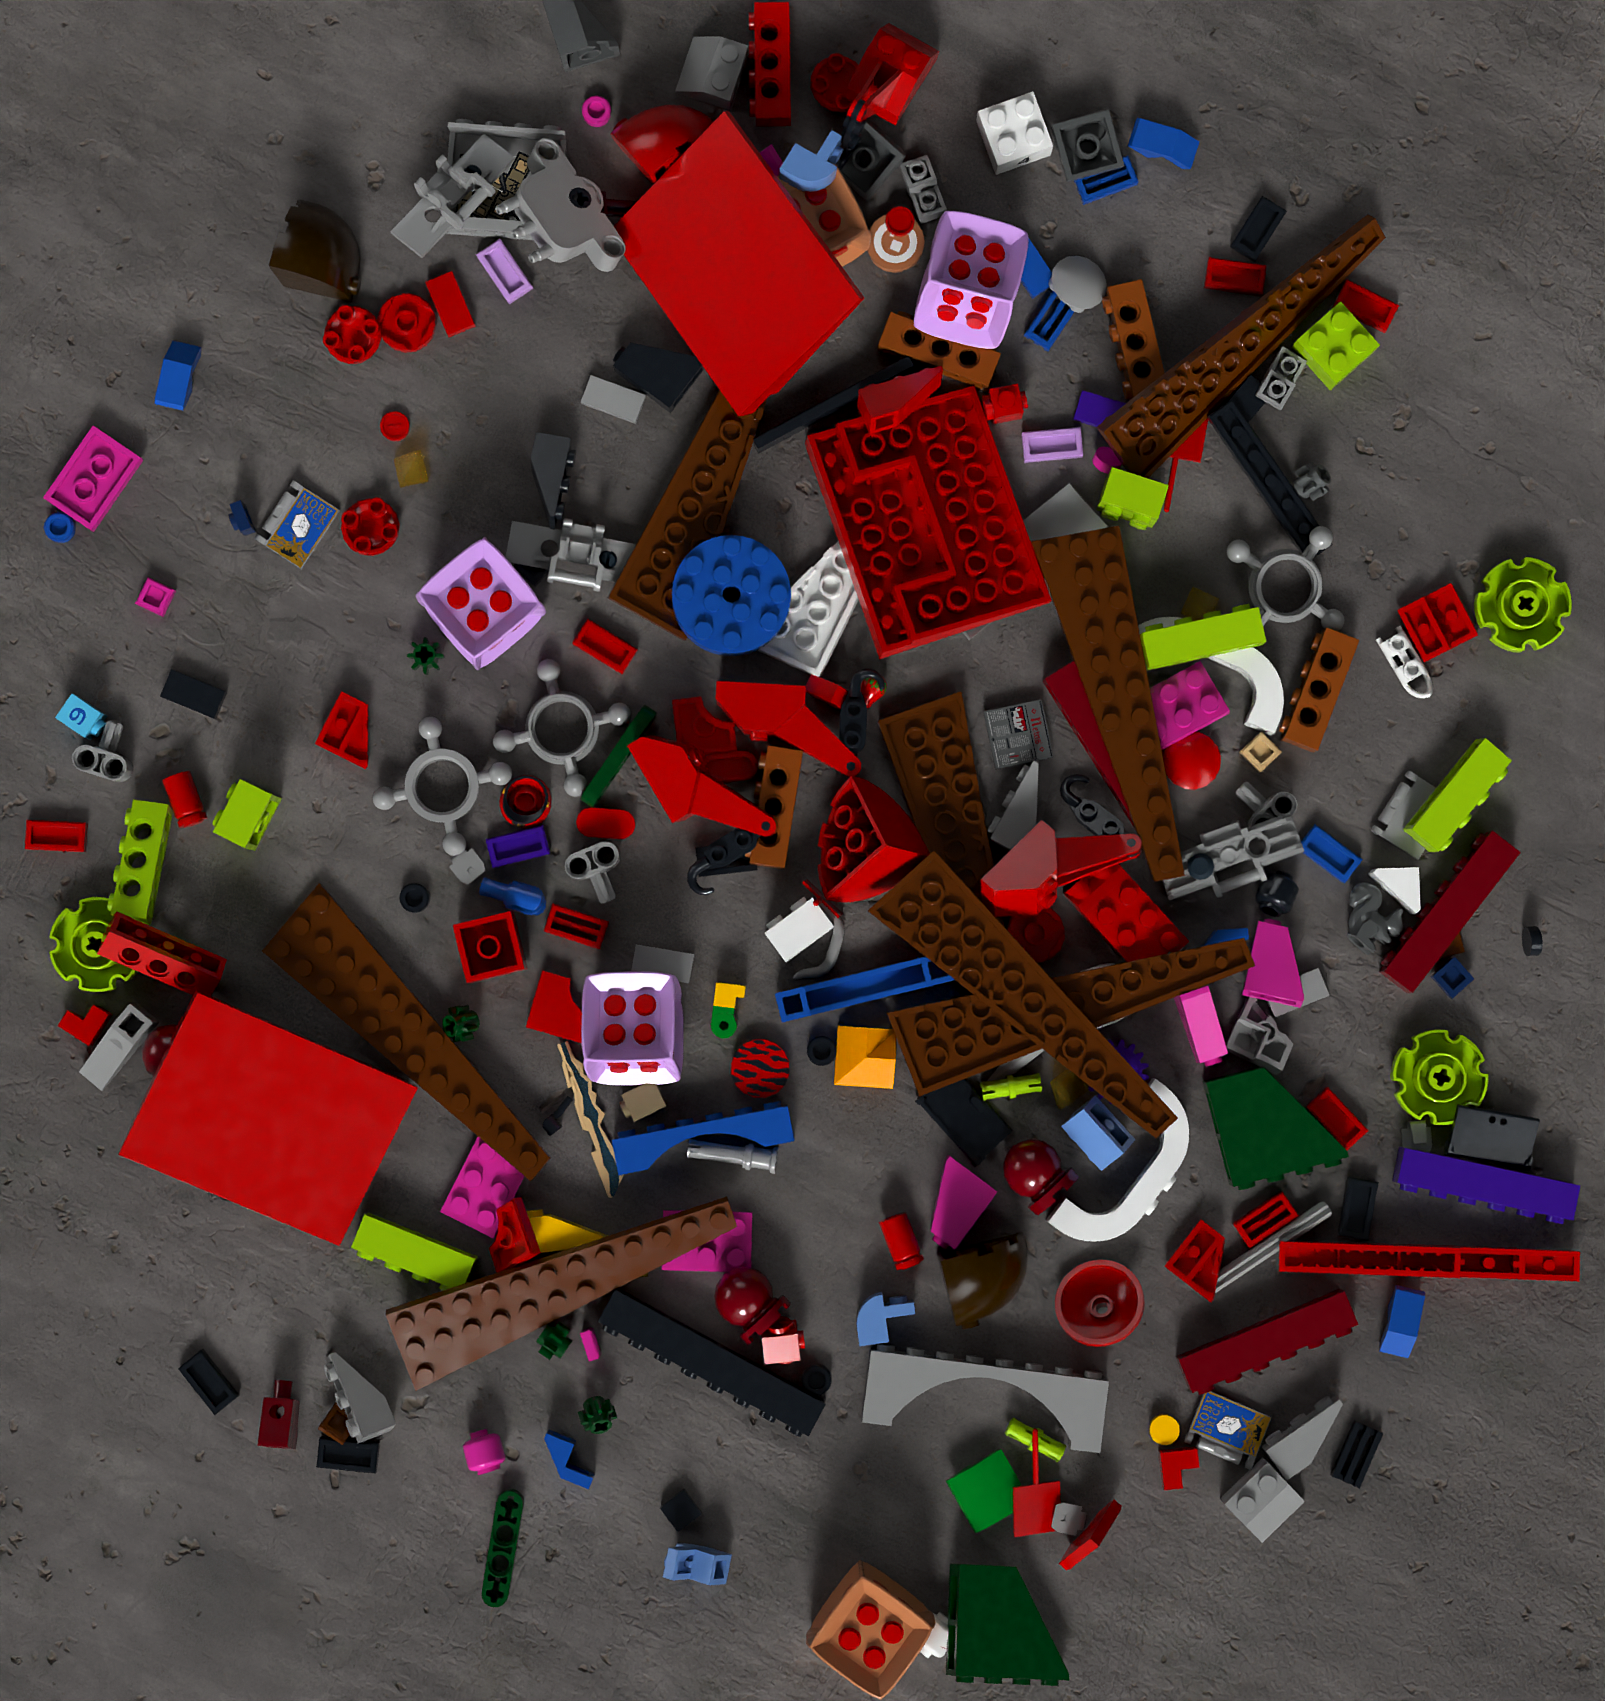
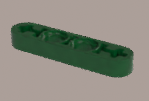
(618, 756)
(504, 1548)

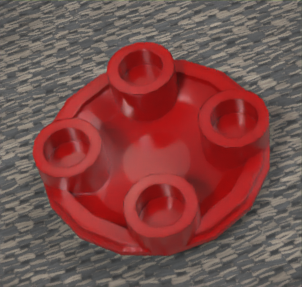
(831, 81)
(352, 334)
(370, 526)
(1192, 761)

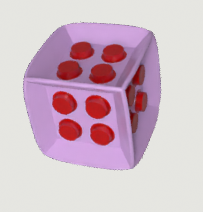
(971, 279)
(481, 603)
(632, 1028)

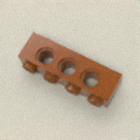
(1133, 297)
(922, 355)
(1341, 649)
(789, 762)

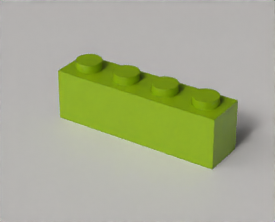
(1202, 638)
(1457, 795)
(413, 1251)

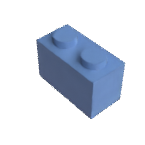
(1098, 1133)

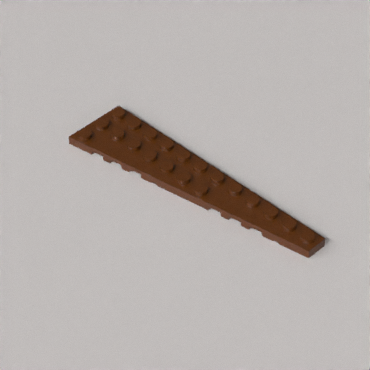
(1181, 399)
(1099, 619)
(941, 784)
(966, 1037)
(483, 1315)

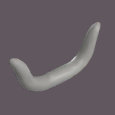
(833, 949)

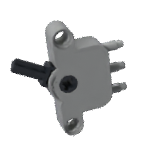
(565, 211)

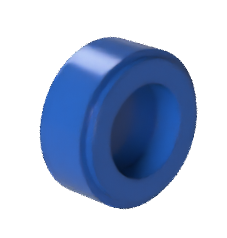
(59, 527)

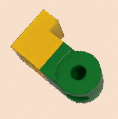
(723, 1019)

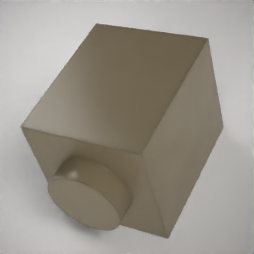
(642, 1101)

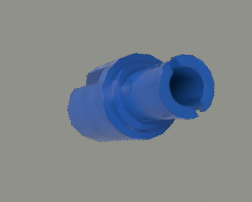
(515, 896)

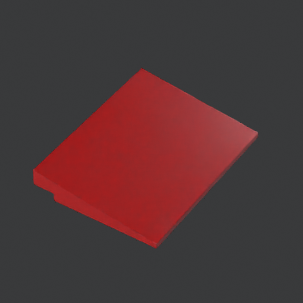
(736, 266)
(927, 523)
(267, 1118)

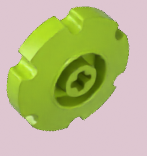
(1506, 588)
(74, 952)
(1432, 1054)

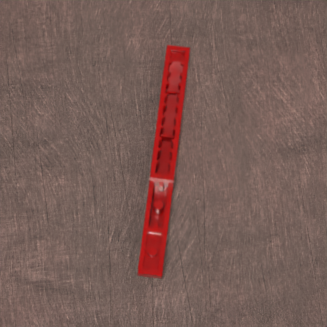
(1429, 1260)

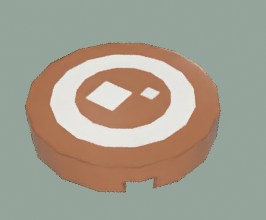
(895, 252)

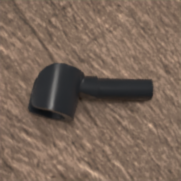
(551, 1123)

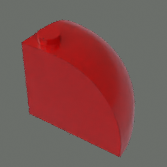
(659, 137)
(866, 843)

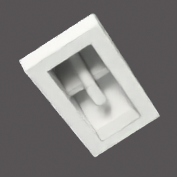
(1401, 884)

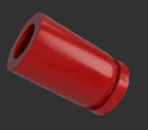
(184, 799)
(901, 1241)

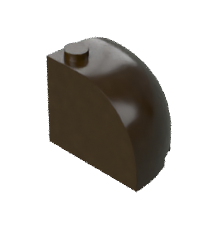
(317, 253)
(983, 1277)

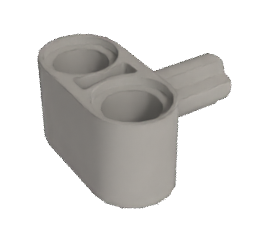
(105, 755)
(1263, 807)
(596, 870)

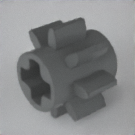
(1312, 481)

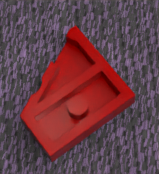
(347, 730)
(1199, 1259)

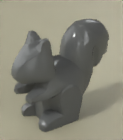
(1366, 923)

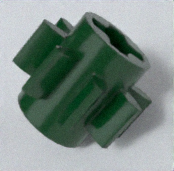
(420, 650)
(461, 1023)
(554, 1341)
(597, 1414)

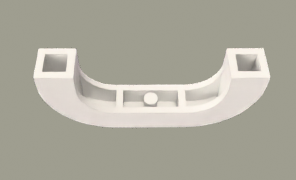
(1260, 673)
(1142, 1194)

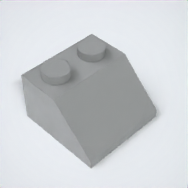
(713, 70)
(1262, 1500)

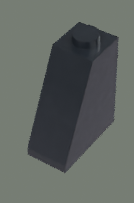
(658, 372)

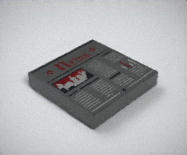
(1018, 734)

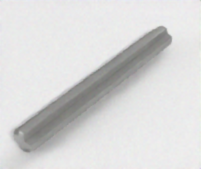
(1271, 1244)

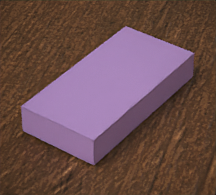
(504, 271)
(1052, 444)

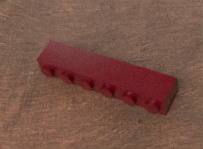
(1072, 701)
(1449, 911)
(1266, 1341)

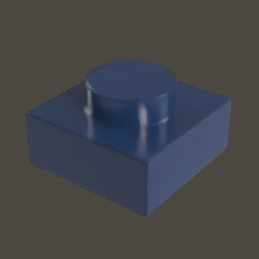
(241, 518)
(1452, 977)

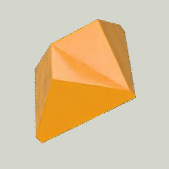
(865, 1057)

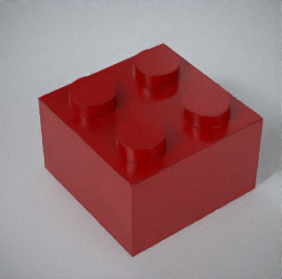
(490, 947)

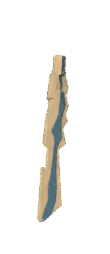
(590, 1118)

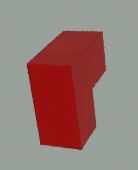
(826, 691)
(86, 1028)
(1174, 1461)

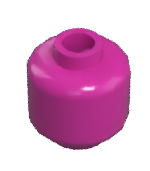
(484, 1452)

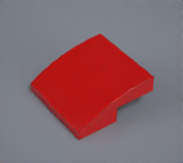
(1437, 622)

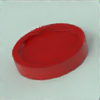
(899, 221)
(394, 426)

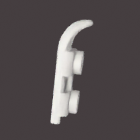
(1411, 668)

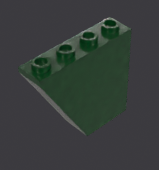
(1265, 1129)
(997, 1629)

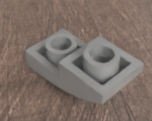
(923, 189)
(1280, 378)

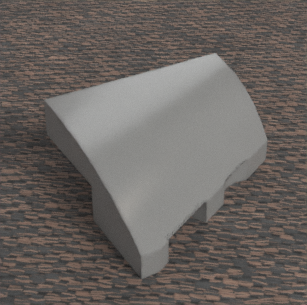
(1258, 1038)

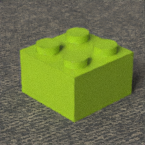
(1335, 345)
(1131, 498)
(246, 814)

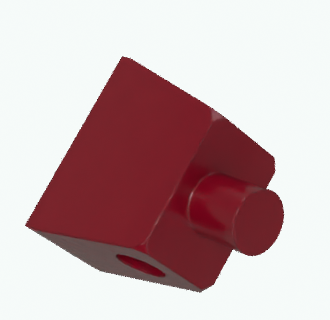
(281, 1431)

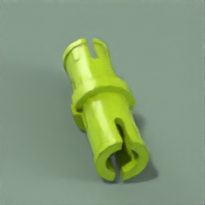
(1011, 1086)
(1046, 1445)

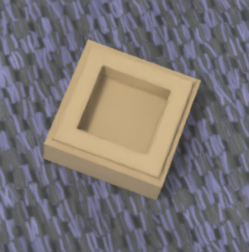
(1260, 752)

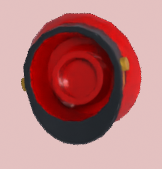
(525, 801)

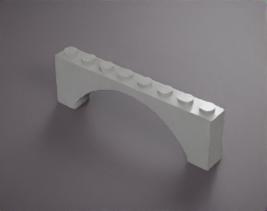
(901, 1376)

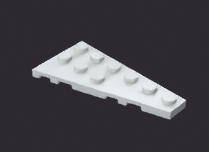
(816, 615)

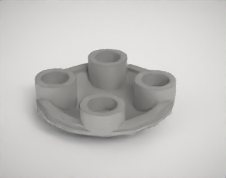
(1078, 283)

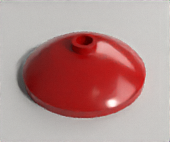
(1097, 1286)

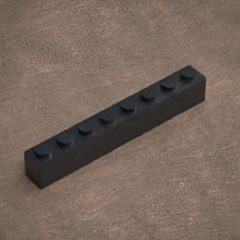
(712, 1362)

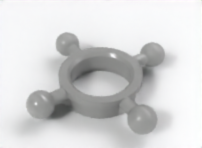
(1319, 538)
(430, 729)
(575, 783)

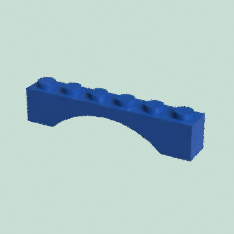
(859, 988)
(639, 1151)

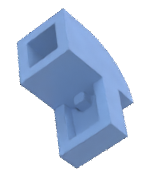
(812, 171)
(873, 1314)
(697, 1563)

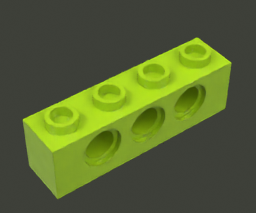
(140, 816)

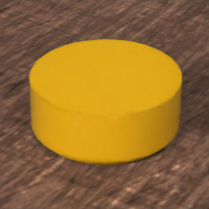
(1164, 1429)

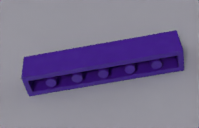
(1485, 1183)

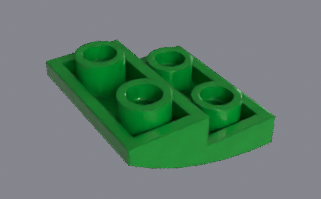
(985, 1490)

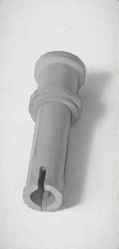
(746, 1156)

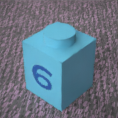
(82, 717)

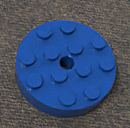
(720, 566)

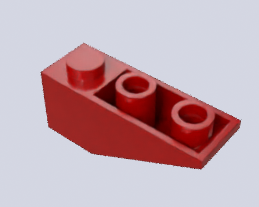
(893, 401)

